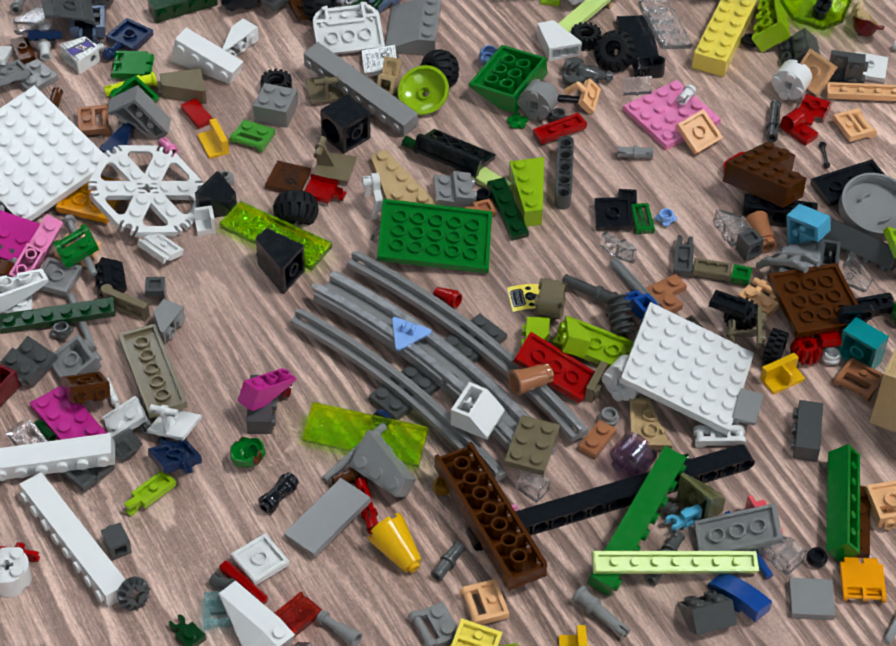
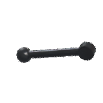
(822, 145)

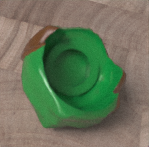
(247, 452)

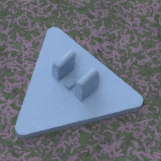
(407, 333)

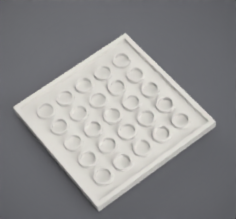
(687, 368)

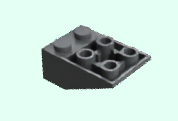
(825, 250)

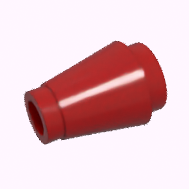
(448, 296)

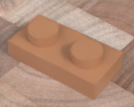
(597, 439)

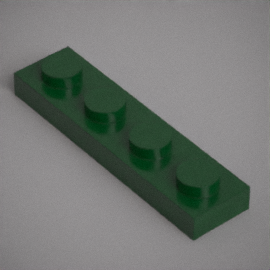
(507, 209)

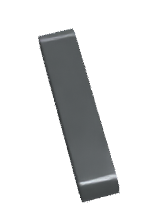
(564, 172)

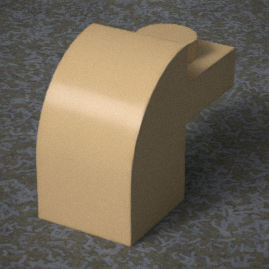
(390, 74)

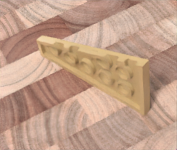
(396, 181)

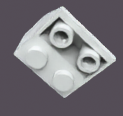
(476, 411)

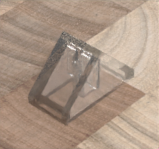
(856, 274)

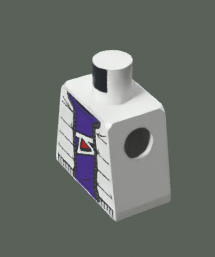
(81, 53)

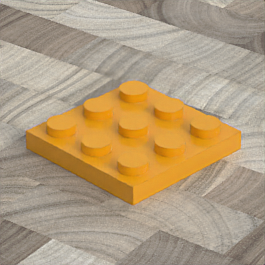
(80, 204)

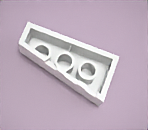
(197, 52)

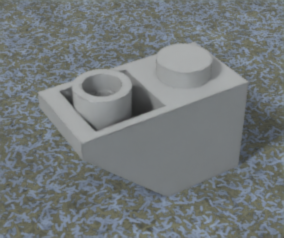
(168, 318)

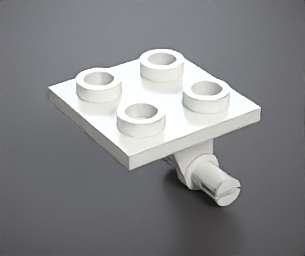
(172, 422)

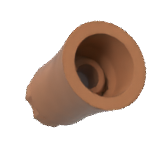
(760, 222)
(529, 378)

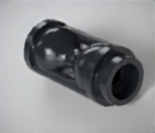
(285, 485)

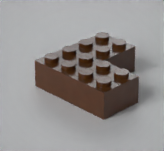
(766, 174)

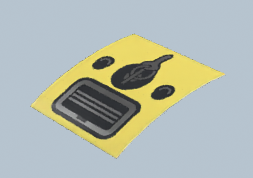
(523, 296)

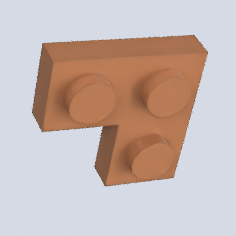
(665, 292)

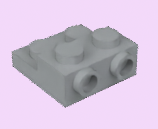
(454, 189)
(76, 357)

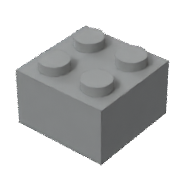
(275, 105)

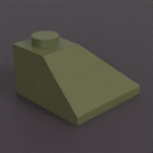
(696, 492)

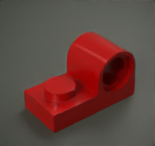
(795, 125)

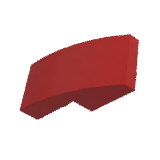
(829, 339)

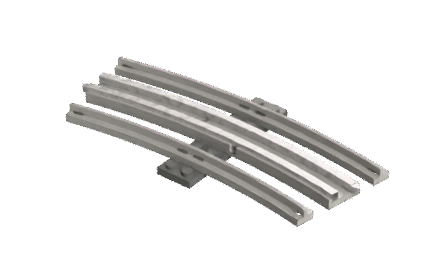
(433, 360)

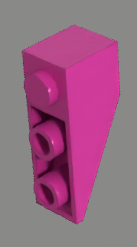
(264, 388)

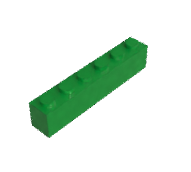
(843, 503)

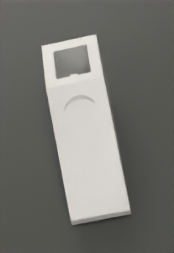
(241, 37)

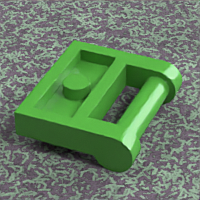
(253, 135)

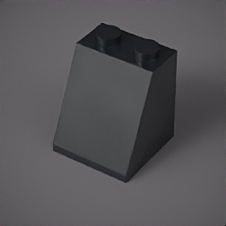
(280, 258)

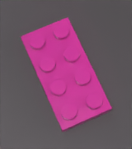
(63, 417)

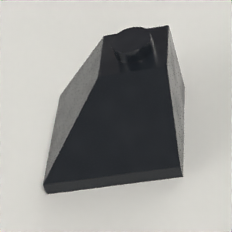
(218, 193)

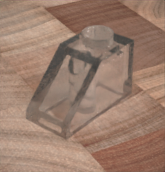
(32, 21)
(25, 433)

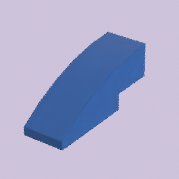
(744, 596)

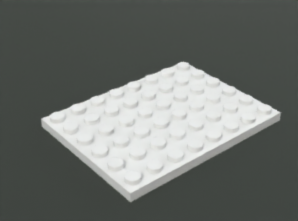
(41, 155)

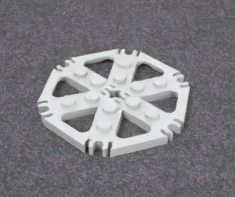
(133, 189)

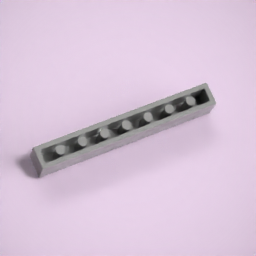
(361, 89)

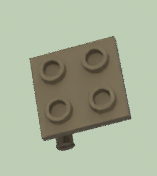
(321, 91)
(332, 164)
(758, 333)

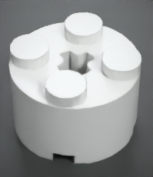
(791, 80)
(611, 381)
(14, 571)

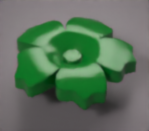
(516, 121)

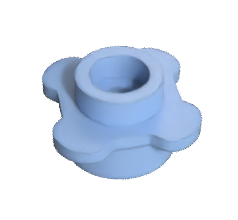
(666, 217)

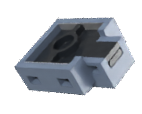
(92, 32)

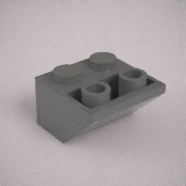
(797, 46)
(707, 612)

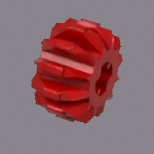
(807, 349)

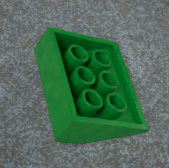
(507, 76)

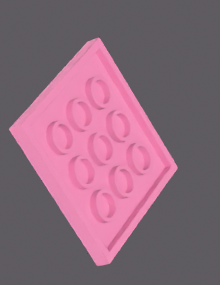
(661, 112)

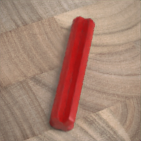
(232, 572)

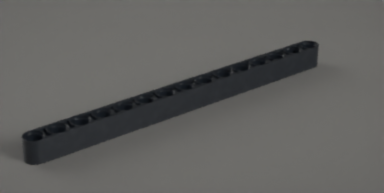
(622, 493)

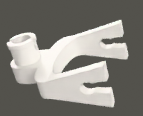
(373, 182)

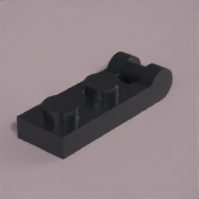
(881, 302)

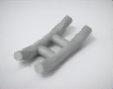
(789, 259)

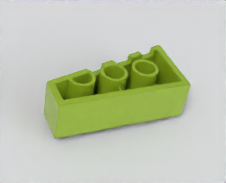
(527, 186)

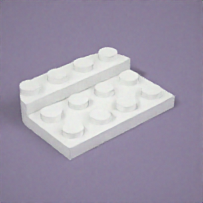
(348, 28)

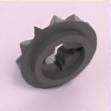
(126, 589)

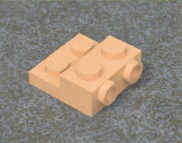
(883, 503)

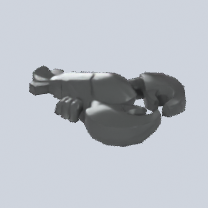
(583, 72)

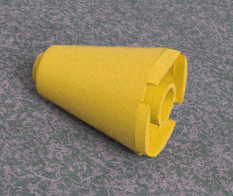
(396, 543)

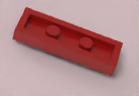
(558, 128)

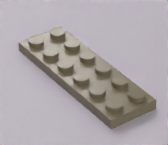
(152, 368)

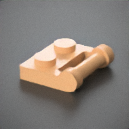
(851, 128)
(491, 601)

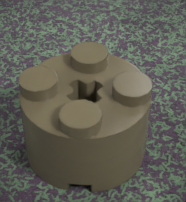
(551, 298)

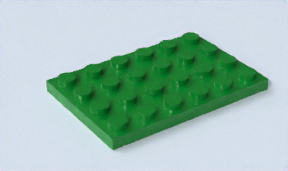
(435, 236)

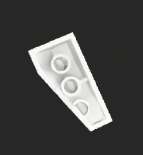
(253, 620)

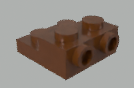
(86, 387)

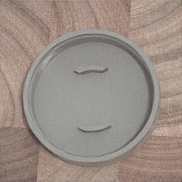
(869, 204)

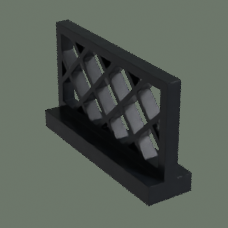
(453, 152)

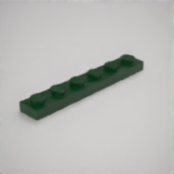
(51, 315)

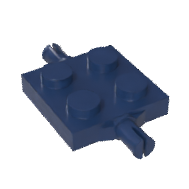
(174, 456)

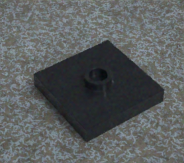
(613, 213)

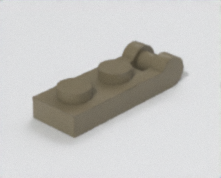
(126, 303)

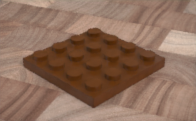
(812, 298)

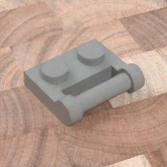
(440, 622)

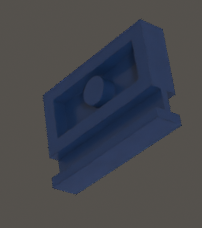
(35, 35)

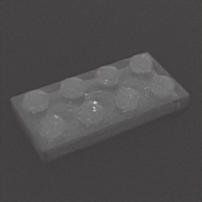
(665, 24)

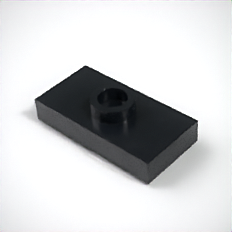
(730, 304)

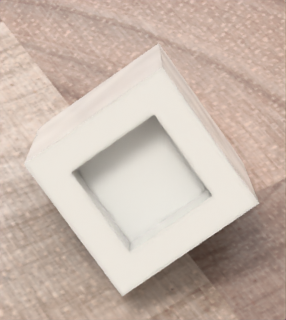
(204, 220)

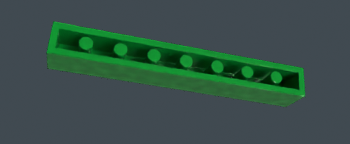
(642, 513)

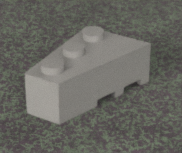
(141, 111)
(380, 464)

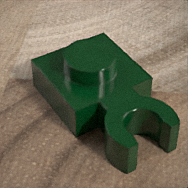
(187, 634)

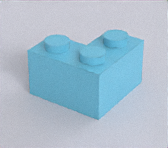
(806, 225)

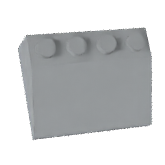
(414, 26)

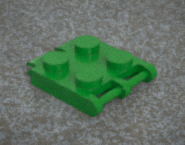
(131, 64)

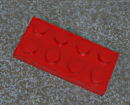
(569, 374)

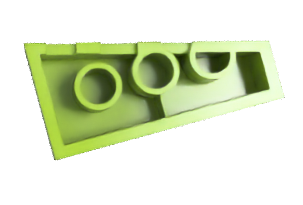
(771, 25)

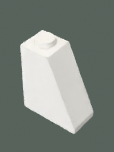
(557, 41)

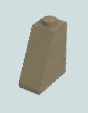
(183, 85)

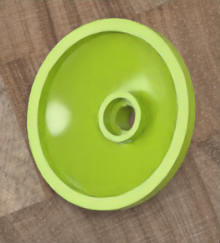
(420, 81)

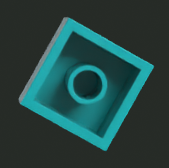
(863, 343)

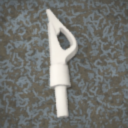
(114, 398)

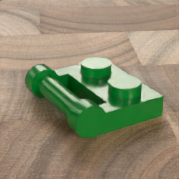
(77, 250)

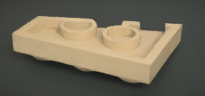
(646, 423)

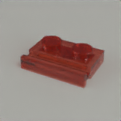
(298, 613)

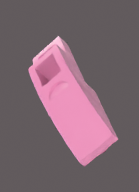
(38, 247)

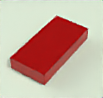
(196, 113)

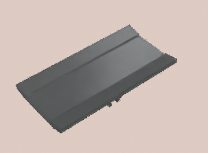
(69, 9)

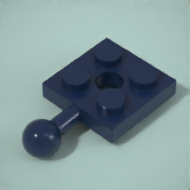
(128, 36)

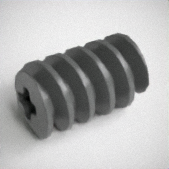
(619, 314)

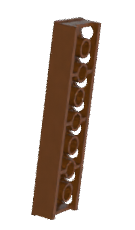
(491, 517)

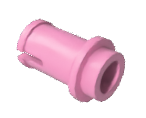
(167, 146)

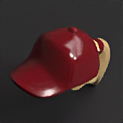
(863, 21)

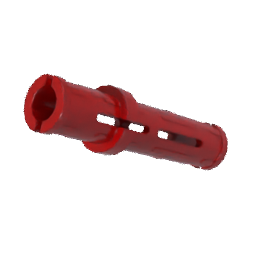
(362, 485)

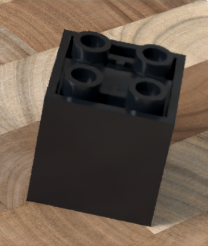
(345, 123)

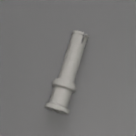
(594, 606)

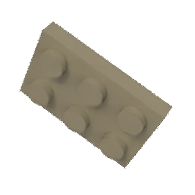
(532, 445)

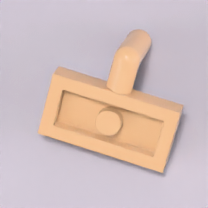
(589, 94)

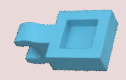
(686, 518)

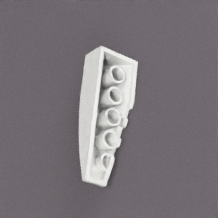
(18, 288)

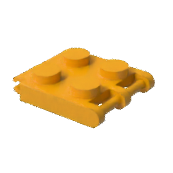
(862, 579)

